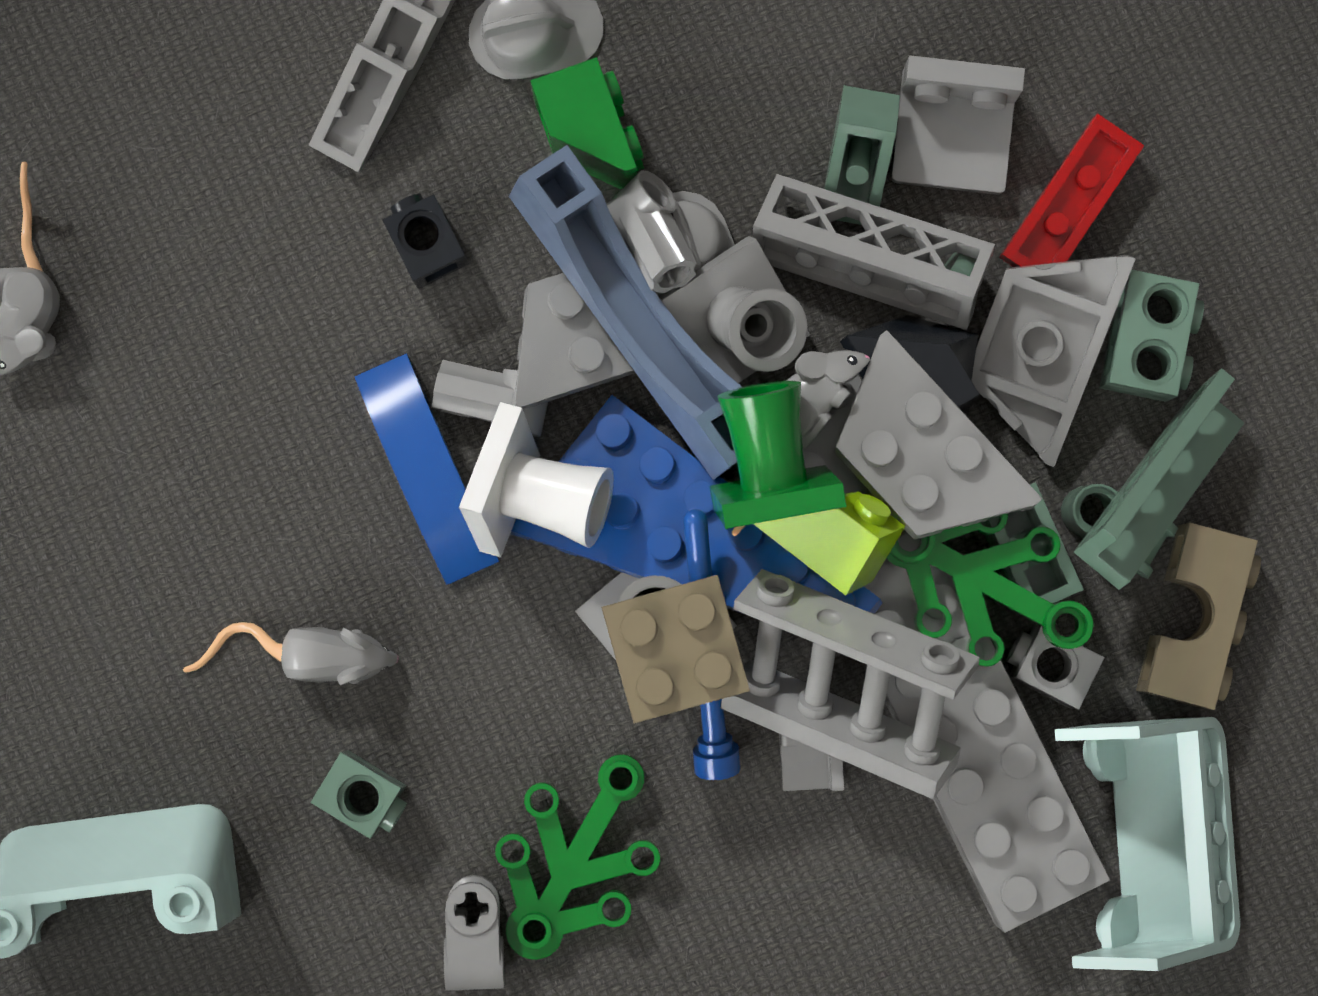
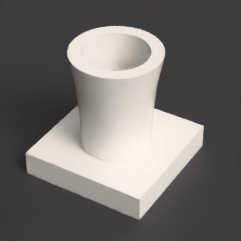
(518, 484)

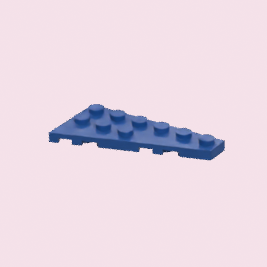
(645, 521)

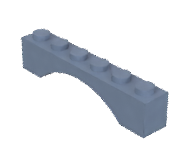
(586, 244)

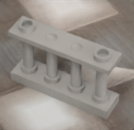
(835, 724)

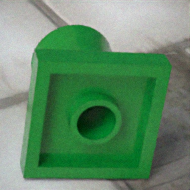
(770, 459)

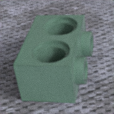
(1136, 332)

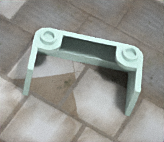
(1170, 839)

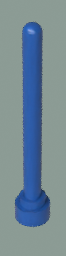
(716, 754)

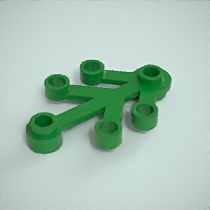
(976, 575)
(571, 866)

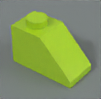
(840, 543)

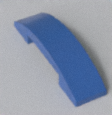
(422, 465)

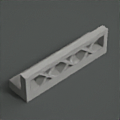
(868, 268)

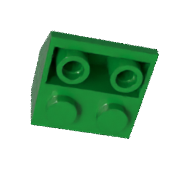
(583, 111)

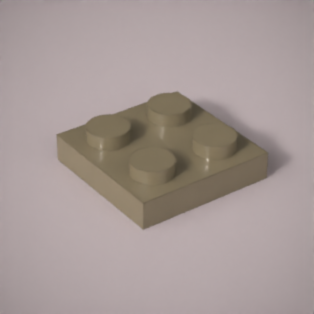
(675, 649)

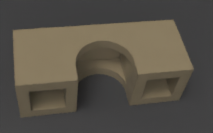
(1218, 571)

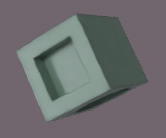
(336, 787)

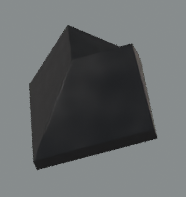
(940, 350)

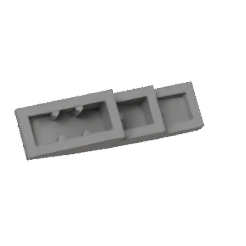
(378, 78)

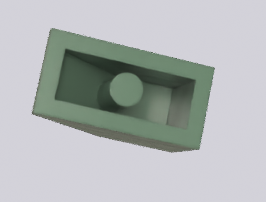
(862, 145)

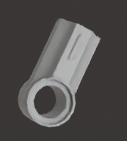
(649, 230)
(478, 392)

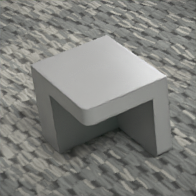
(808, 768)

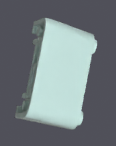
(173, 851)

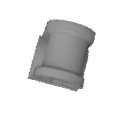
(473, 944)

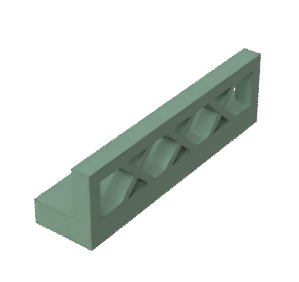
(1161, 484)

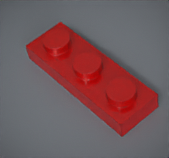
(1073, 196)

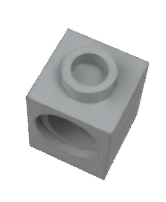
(1074, 682)

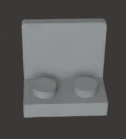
(955, 124)

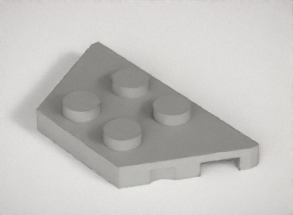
(1045, 344)
(562, 345)
(923, 451)

